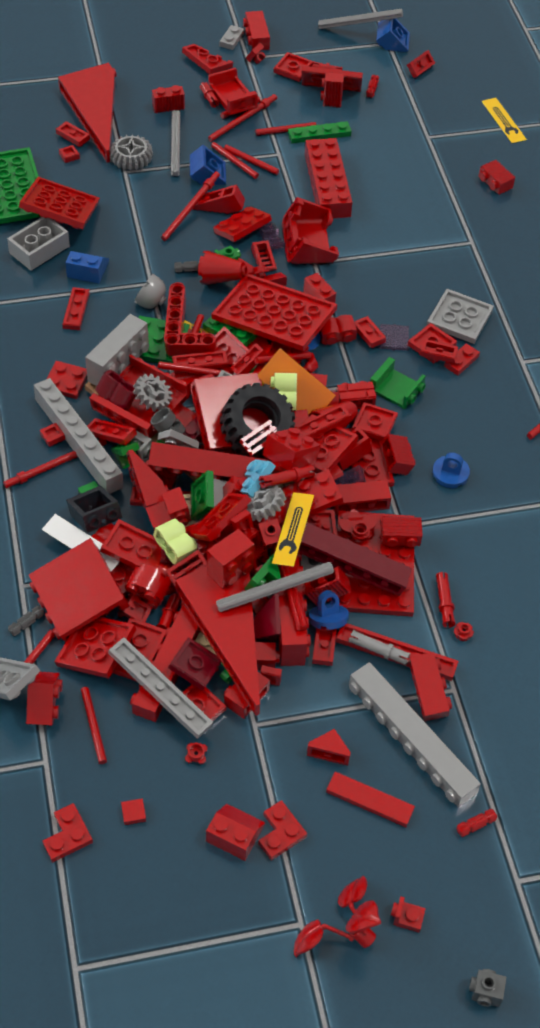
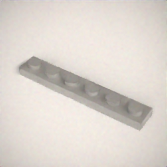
(160, 688)

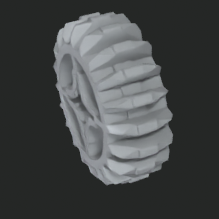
(131, 152)

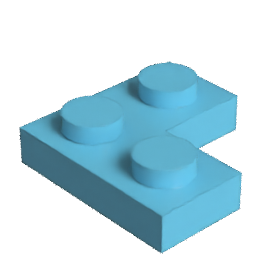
(254, 471)

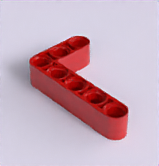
(175, 340)

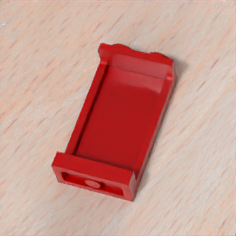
(232, 92)

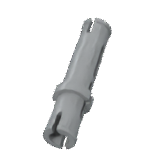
(379, 647)

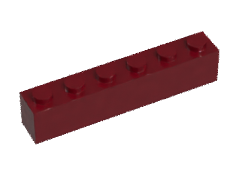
(354, 559)

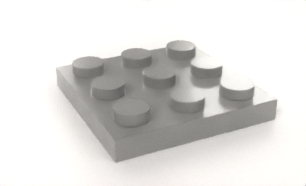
(460, 315)

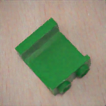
(395, 385)

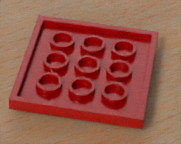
(59, 203)

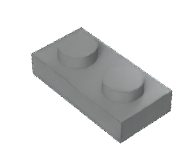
(231, 37)
(175, 438)

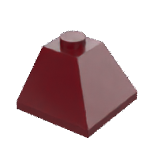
(267, 621)

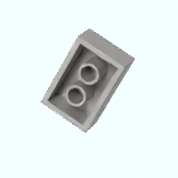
(38, 242)

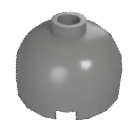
(151, 293)

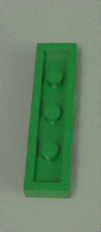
(323, 131)

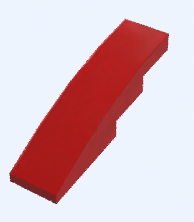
(244, 522)

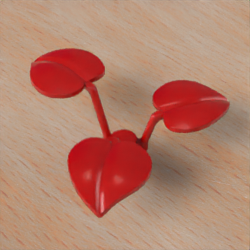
(358, 926)

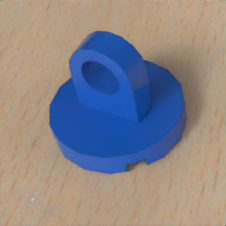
(451, 471)
(328, 615)

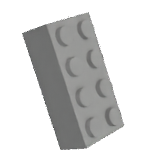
(114, 349)

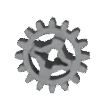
(152, 392)
(266, 503)

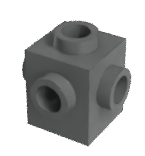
(487, 988)

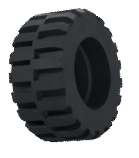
(257, 397)

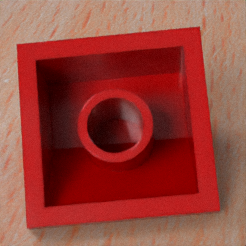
(234, 831)

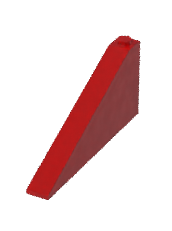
(92, 100)
(227, 631)

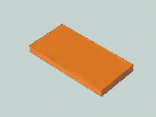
(310, 392)

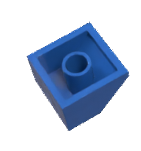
(393, 35)
(204, 164)
(86, 266)

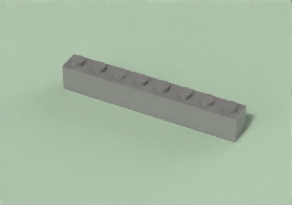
(78, 436)
(414, 735)

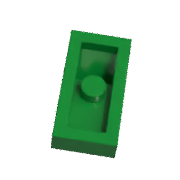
(120, 452)
(267, 573)

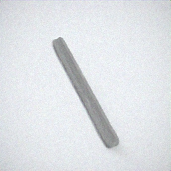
(362, 18)
(175, 144)
(274, 586)

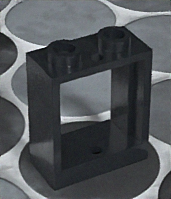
(92, 507)

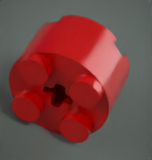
(148, 585)

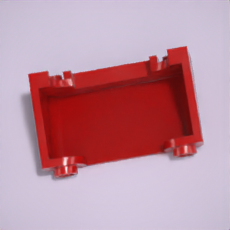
(306, 233)

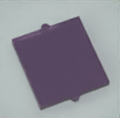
(396, 337)

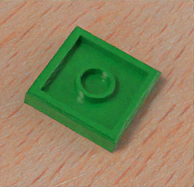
(202, 495)

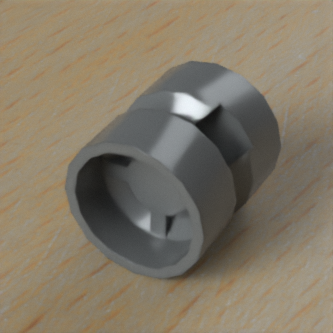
(165, 420)

